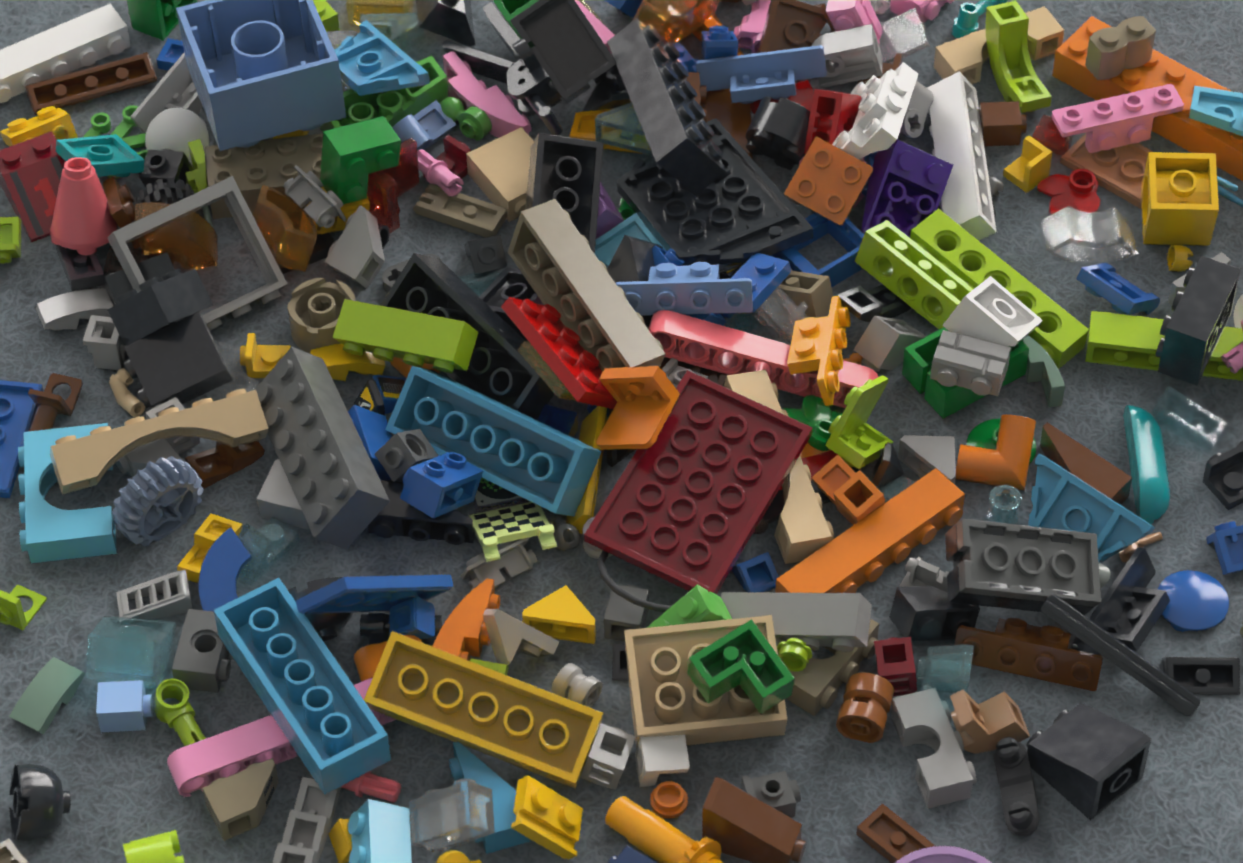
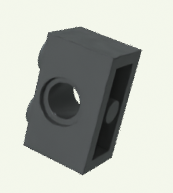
(193, 666)

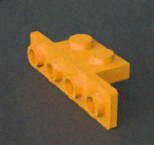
(819, 346)

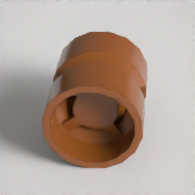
(865, 707)

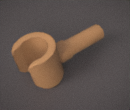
(1126, 553)

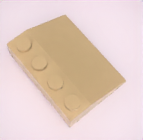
(669, 702)

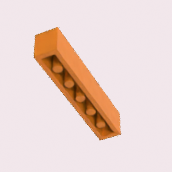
(878, 539)

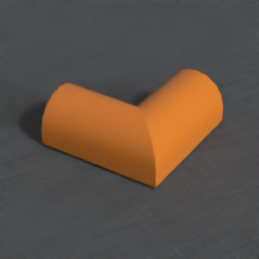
(1007, 463)

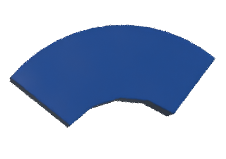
(221, 571)

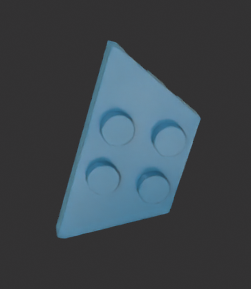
(376, 64)
(1073, 505)

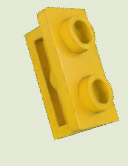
(48, 120)

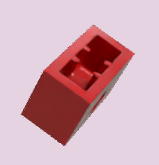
(831, 115)

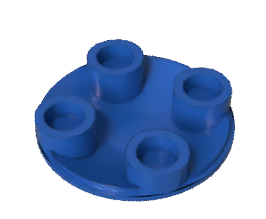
(1195, 601)

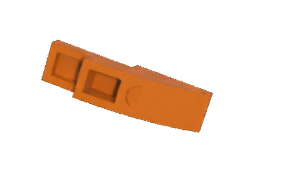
(465, 627)

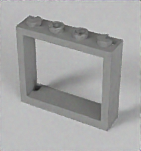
(247, 225)

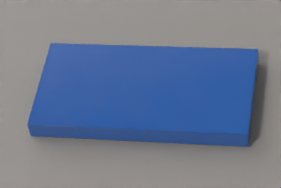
(16, 417)
(372, 593)

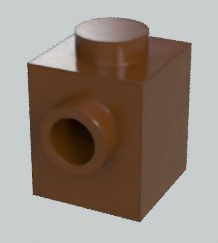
(1002, 123)

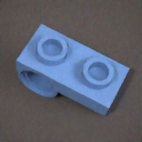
(425, 126)

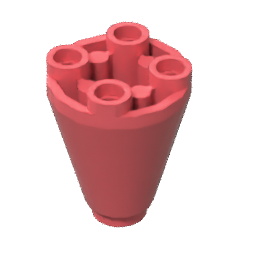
(81, 209)

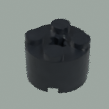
(779, 131)

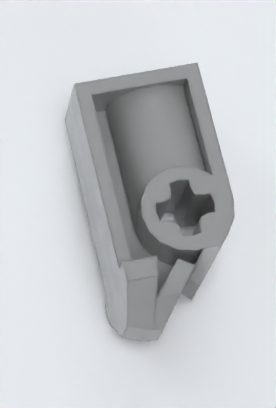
(849, 56)

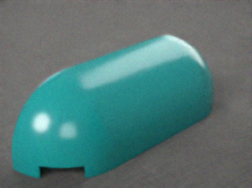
(1146, 463)

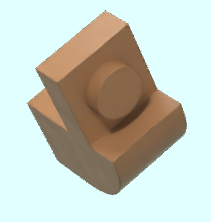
(987, 722)

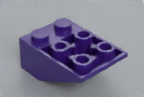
(904, 187)

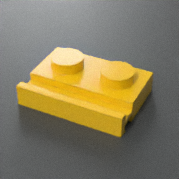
(547, 817)

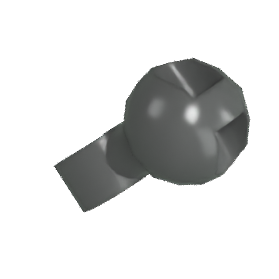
(565, 534)

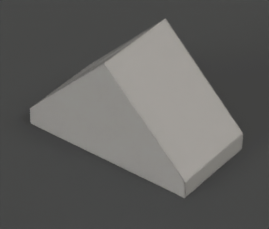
(927, 453)
(278, 499)

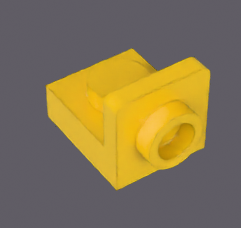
(260, 358)

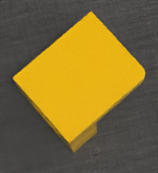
(1031, 166)

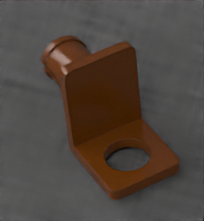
(50, 404)

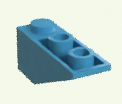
(468, 766)

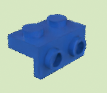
(765, 274)

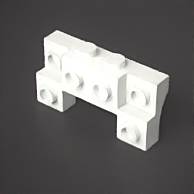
(879, 112)

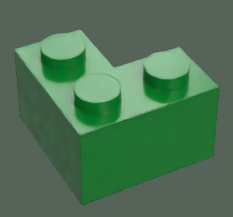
(155, 16)
(353, 153)
(742, 659)

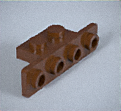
(1032, 653)

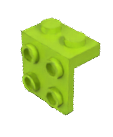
(850, 434)

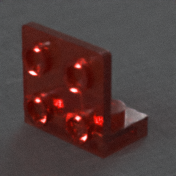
(390, 183)

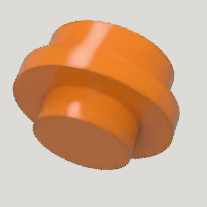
(669, 800)

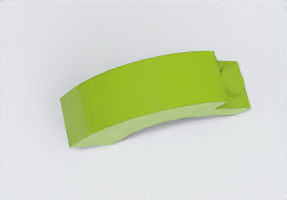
(1010, 57)

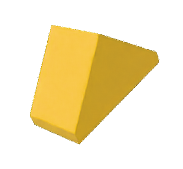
(562, 617)

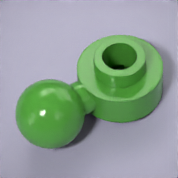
(473, 122)

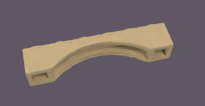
(230, 421)
(801, 522)

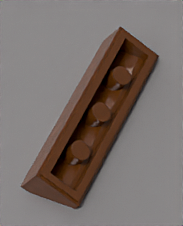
(91, 83)

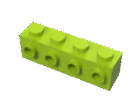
(405, 335)

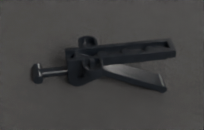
(525, 78)

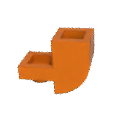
(848, 490)

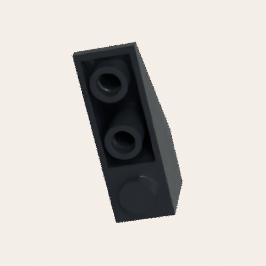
(403, 519)

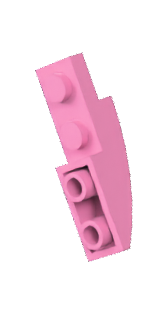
(492, 101)

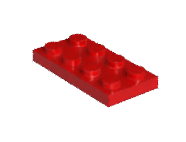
(560, 350)

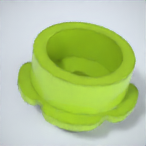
(794, 654)

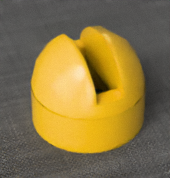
(1179, 257)

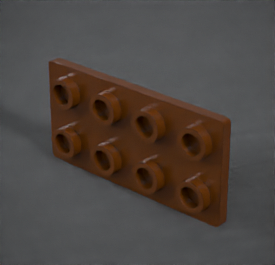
(719, 105)

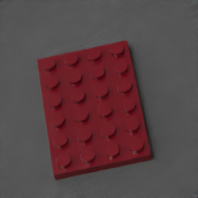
(700, 487)

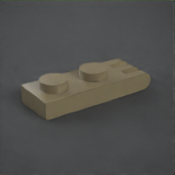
(461, 211)

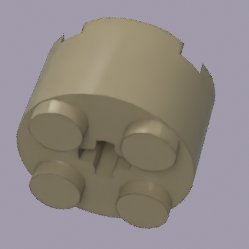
(315, 312)

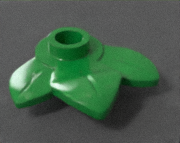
(817, 416)

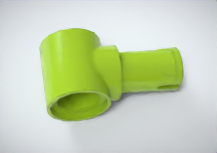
(179, 715)

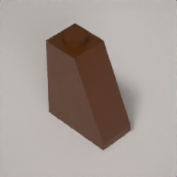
(750, 827)

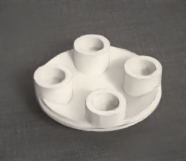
(174, 129)

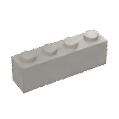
(815, 618)

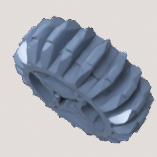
(157, 500)

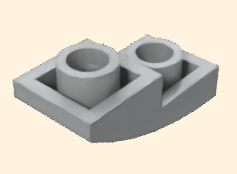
(66, 309)

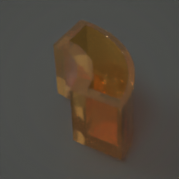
(676, 17)
(285, 228)
(186, 240)

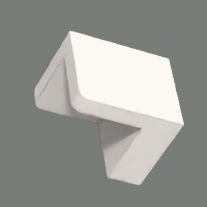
(660, 756)

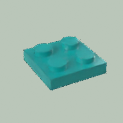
(107, 154)

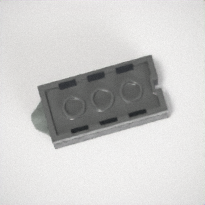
(1022, 566)

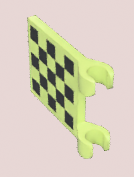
(510, 525)

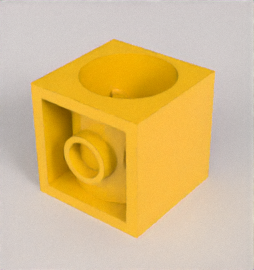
(1179, 198)

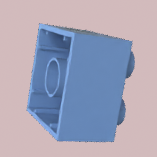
(261, 68)

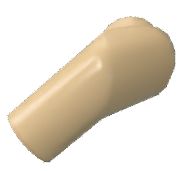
(124, 398)

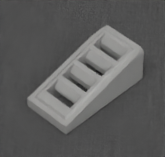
(166, 607)

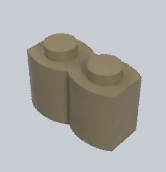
(1120, 48)

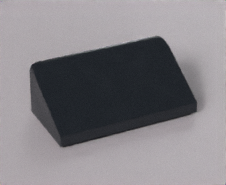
(1205, 674)

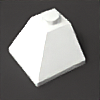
(992, 315)

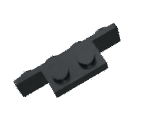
(1128, 606)

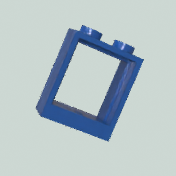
(847, 235)

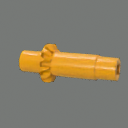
(657, 836)

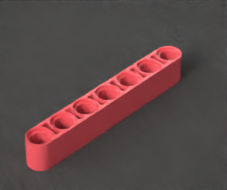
(741, 352)

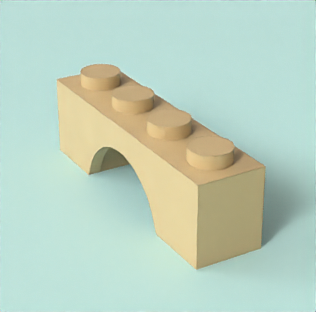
(970, 51)

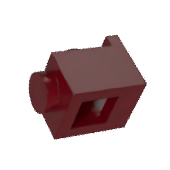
(897, 664)

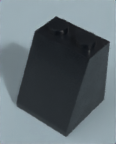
(1089, 757)

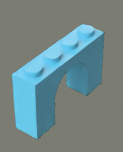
(52, 531)

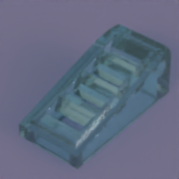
(1173, 423)

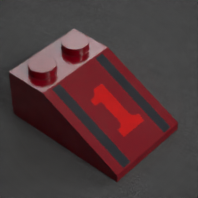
(31, 182)

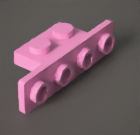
(1117, 119)

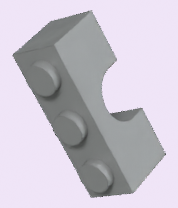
(926, 721)

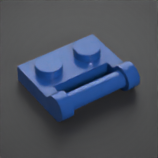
(1125, 297)

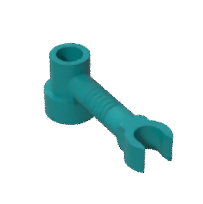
(968, 16)

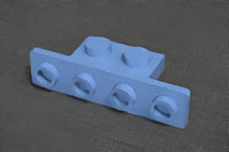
(762, 74)
(689, 291)

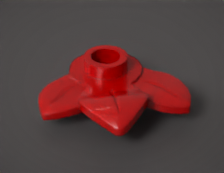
(1069, 191)

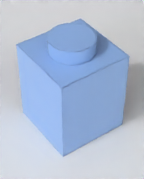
(123, 706)

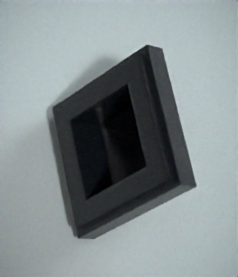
(887, 467)

